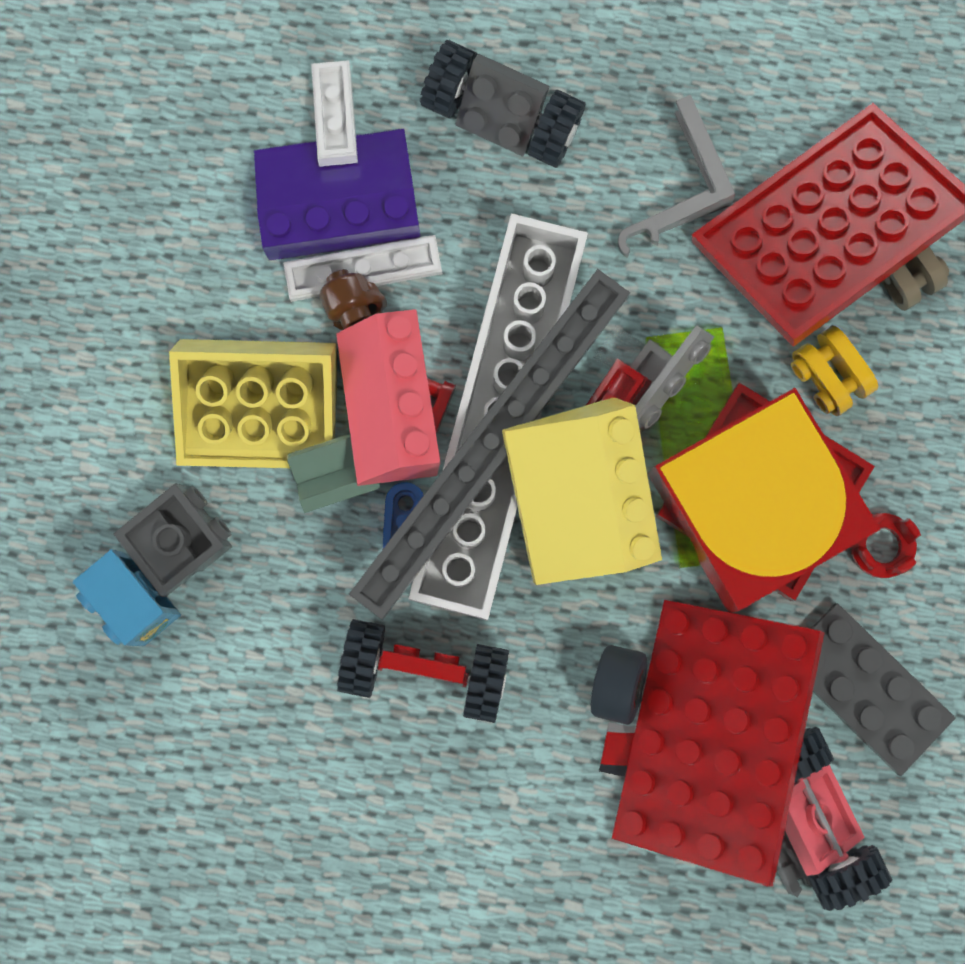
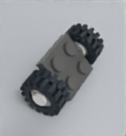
(501, 104)

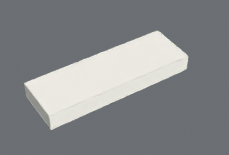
(334, 113)

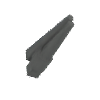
(791, 869)

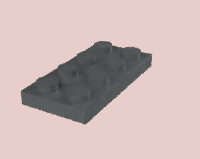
(875, 693)

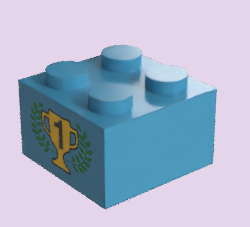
(124, 600)

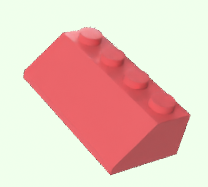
(388, 399)

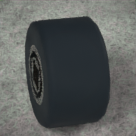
(618, 684)

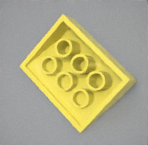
(251, 400)
(583, 492)

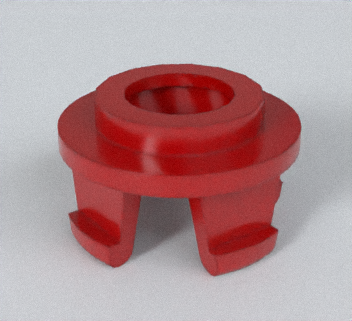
(906, 535)

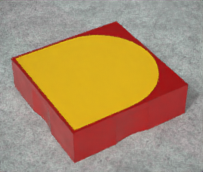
(763, 501)

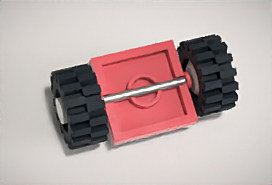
(826, 828)

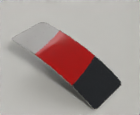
(617, 749)

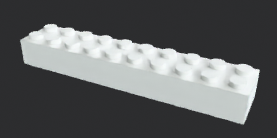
(524, 303)

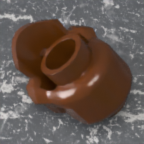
(350, 298)

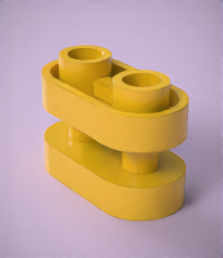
(813, 365)

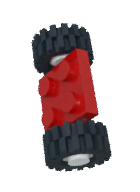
(363, 659)

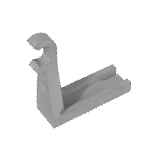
(702, 204)

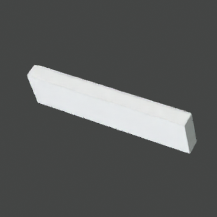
(378, 263)

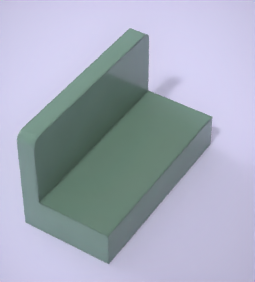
(326, 474)

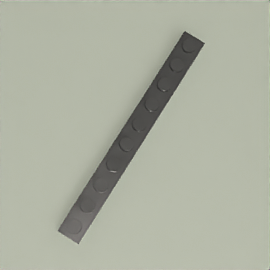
(485, 447)

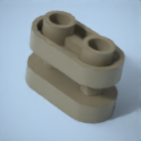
(927, 272)

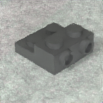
(174, 538)

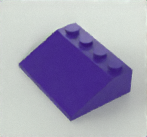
(335, 206)

